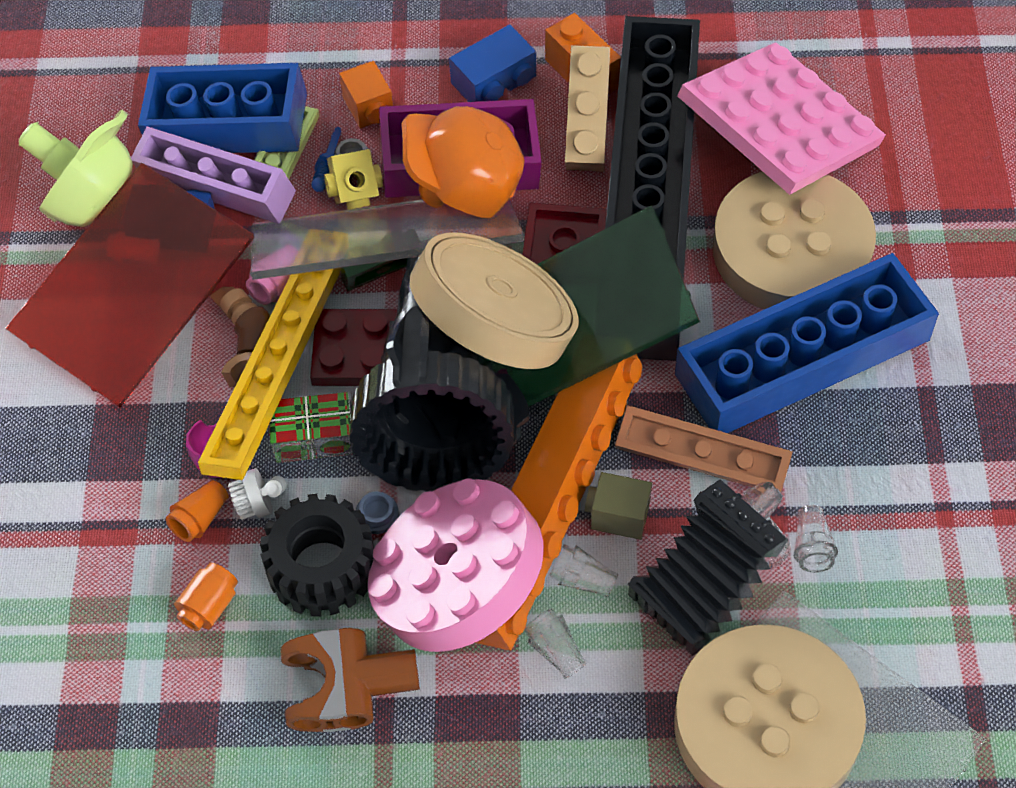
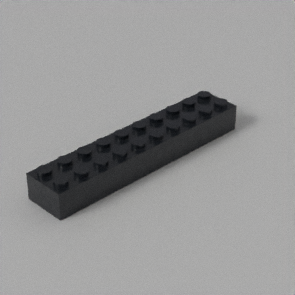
(655, 135)

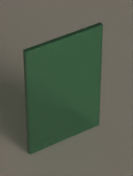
(624, 300)

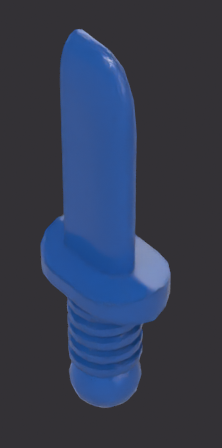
(321, 164)

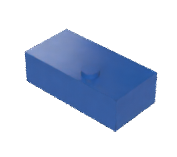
(228, 105)

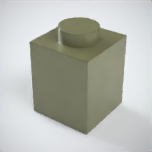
(619, 505)

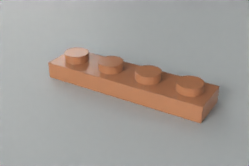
(702, 449)

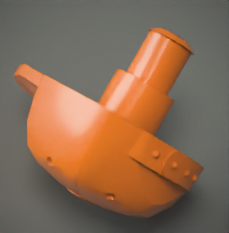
(462, 159)

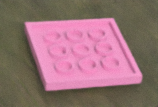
(781, 116)

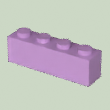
(227, 176)

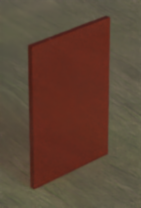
(130, 284)

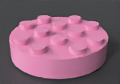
(455, 565)

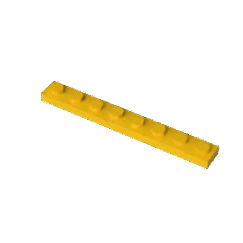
(266, 375)

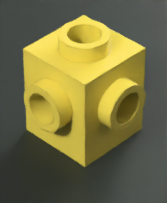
(367, 175)

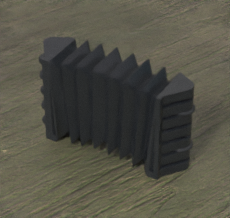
(708, 568)

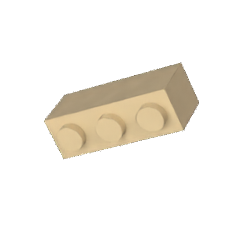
(587, 108)

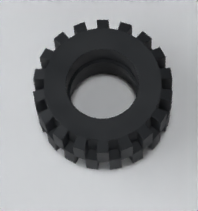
(311, 524)

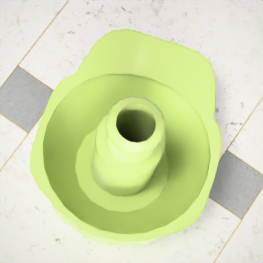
(84, 175)

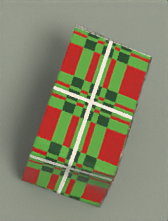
(311, 427)

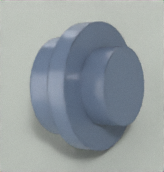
(379, 511)

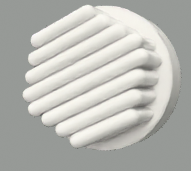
(252, 495)

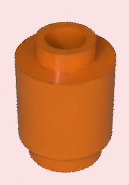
(206, 597)

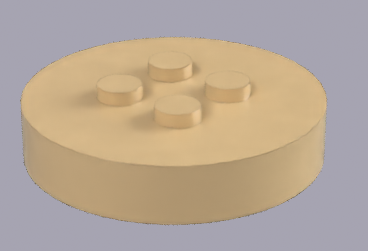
(784, 243)
(493, 301)
(769, 712)

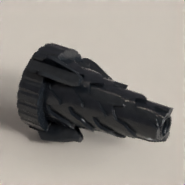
(433, 406)

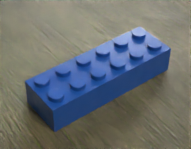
(805, 344)

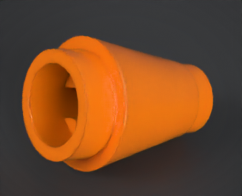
(195, 512)

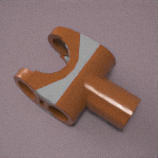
(349, 679)

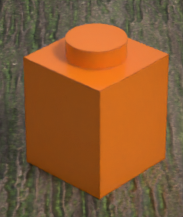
(365, 92)

